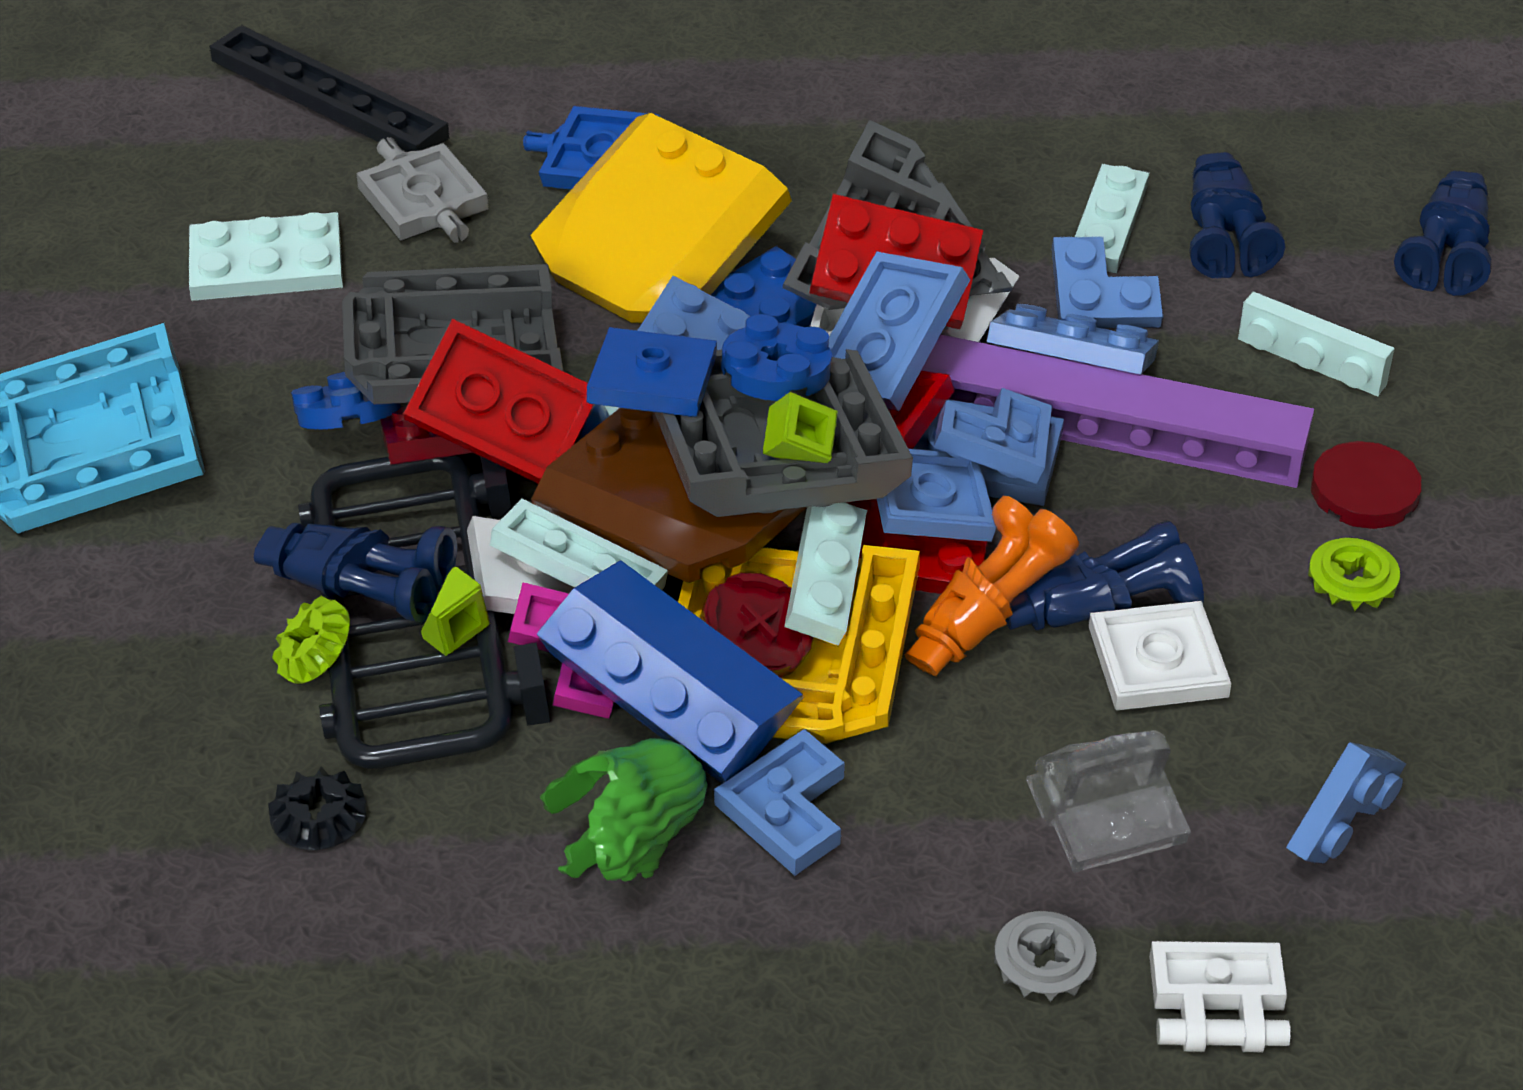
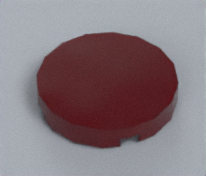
(1366, 484)
(752, 615)

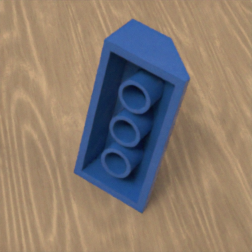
(669, 669)

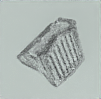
(1109, 799)

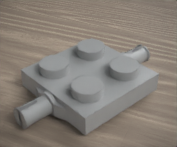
(422, 191)

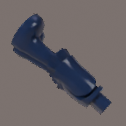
(1223, 202)
(1456, 218)
(346, 558)
(1108, 582)

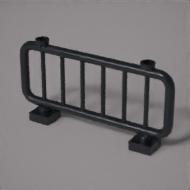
(501, 687)

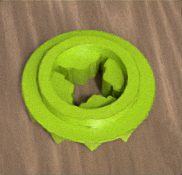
(1347, 555)
(306, 655)

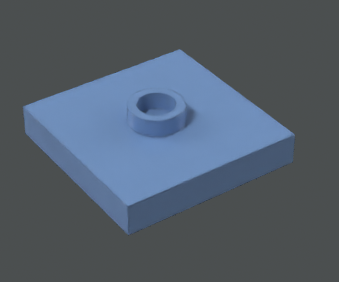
(939, 500)

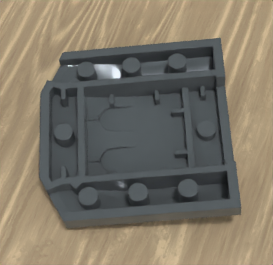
(405, 313)
(725, 462)

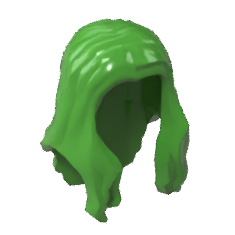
(649, 799)

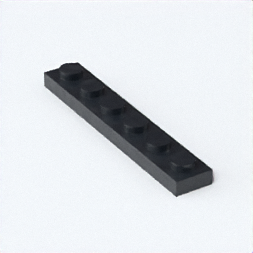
(327, 90)

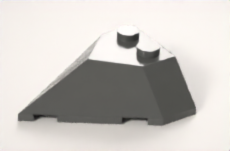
(893, 174)

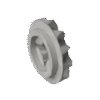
(1030, 936)

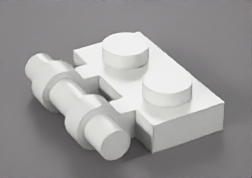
(1219, 978)

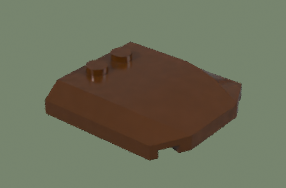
(630, 493)

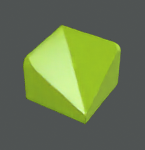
(800, 430)
(456, 614)

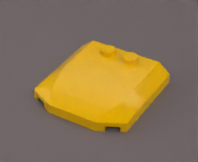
(657, 211)
(847, 684)

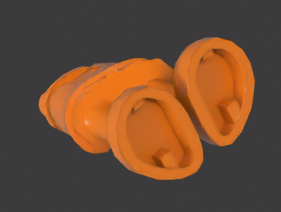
(981, 595)

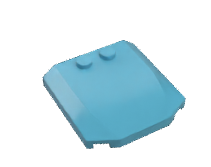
(119, 440)

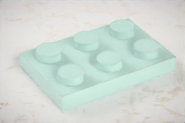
(264, 256)

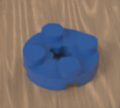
(776, 357)
(340, 400)

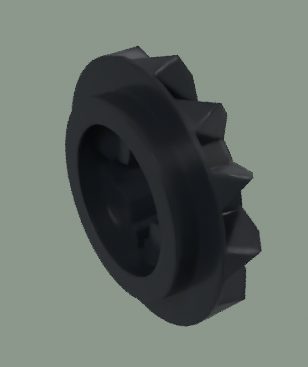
(335, 823)

